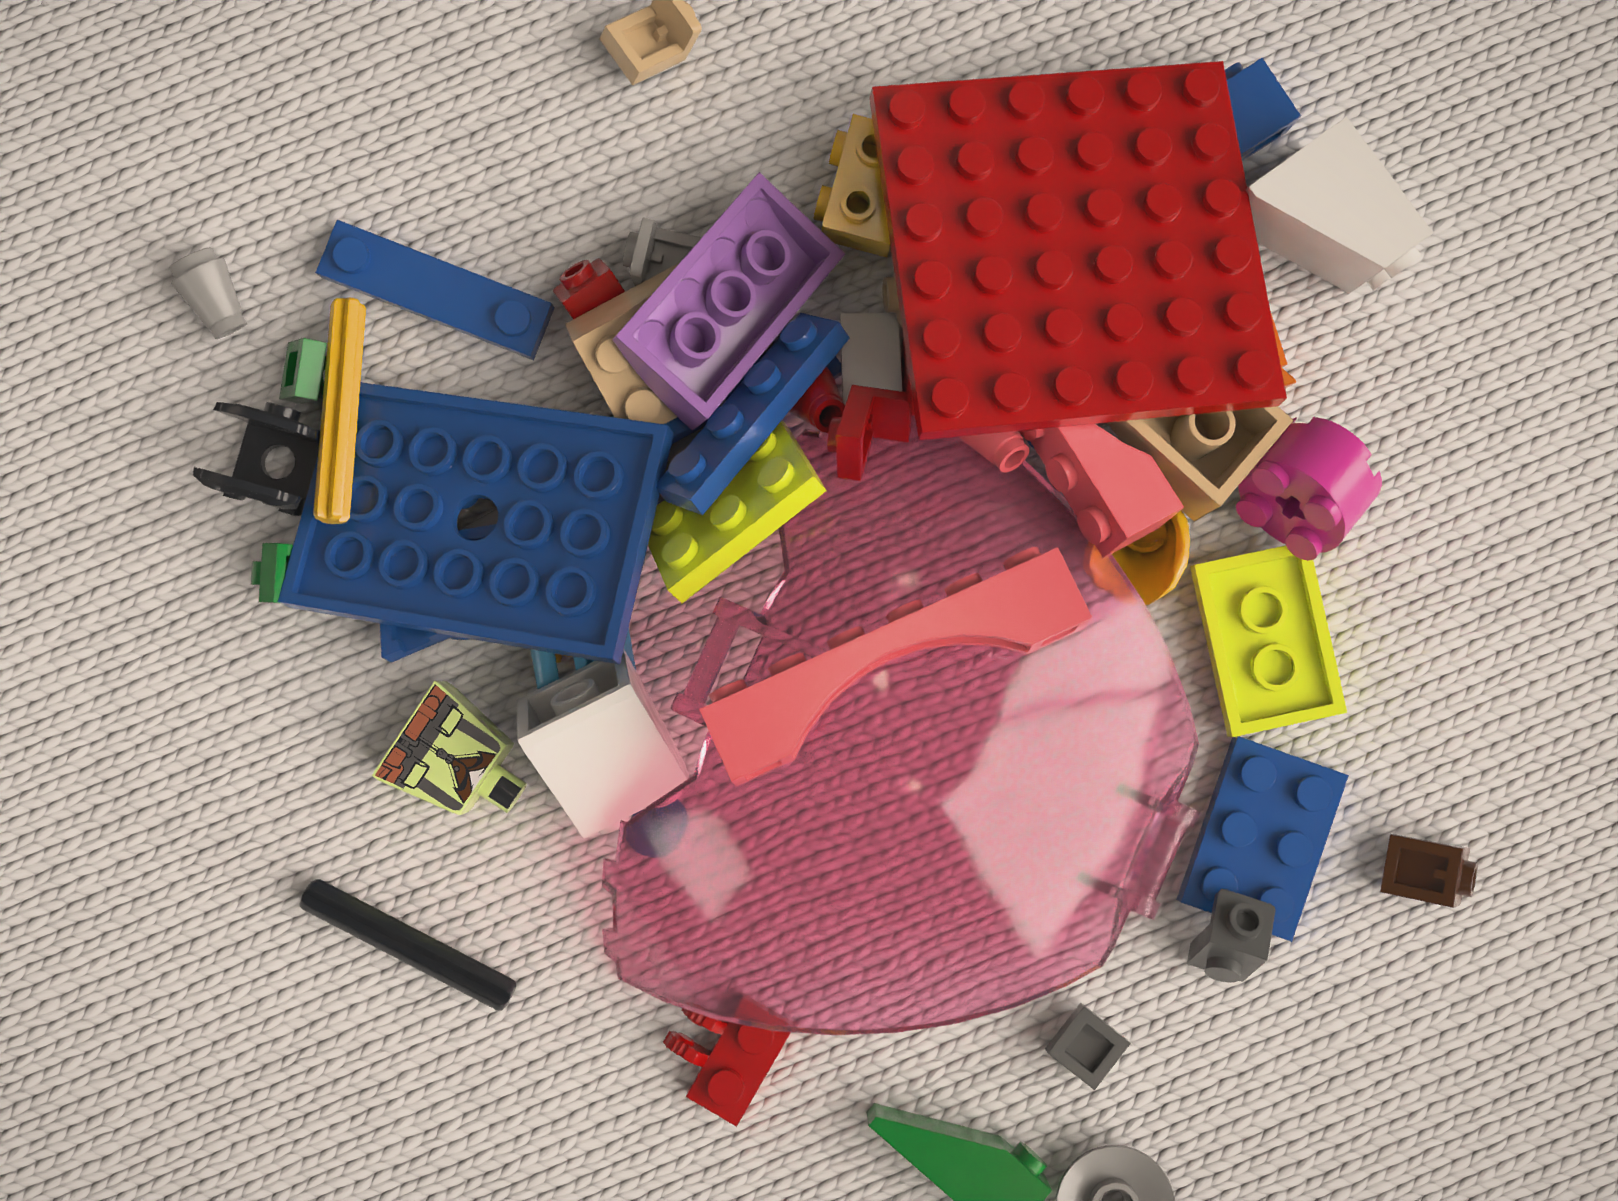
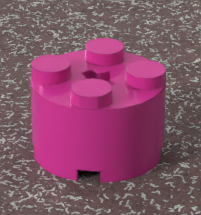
(1310, 487)

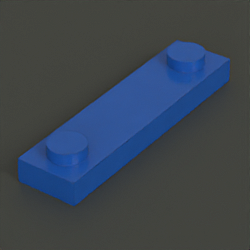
(435, 289)

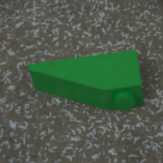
(961, 1159)

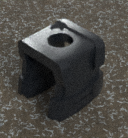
(264, 432)

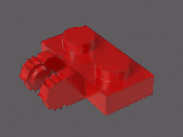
(732, 1068)

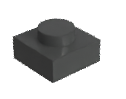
(1087, 1046)

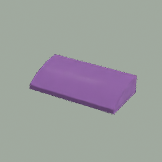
(726, 301)

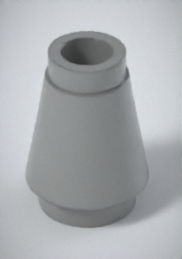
(209, 291)

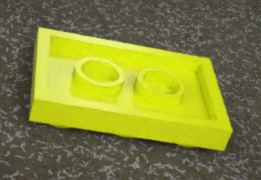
(757, 502)
(1267, 640)

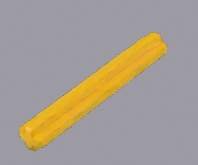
(339, 411)

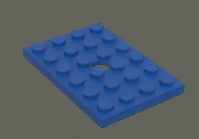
(567, 537)

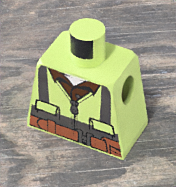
(451, 755)

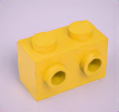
(855, 205)

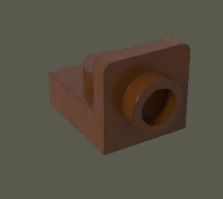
(1428, 871)

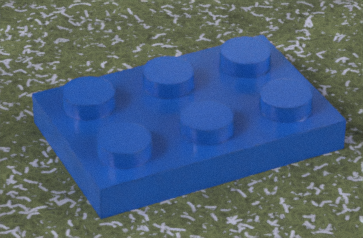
(1264, 831)

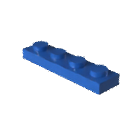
(751, 412)

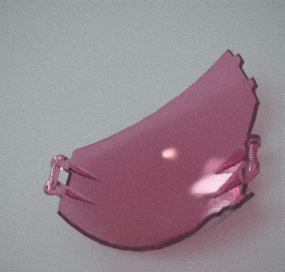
(952, 815)

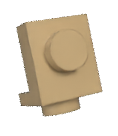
(652, 38)

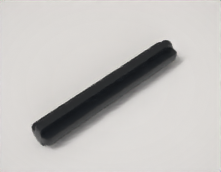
(408, 944)

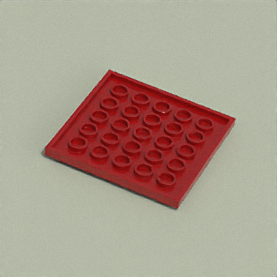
(1073, 249)

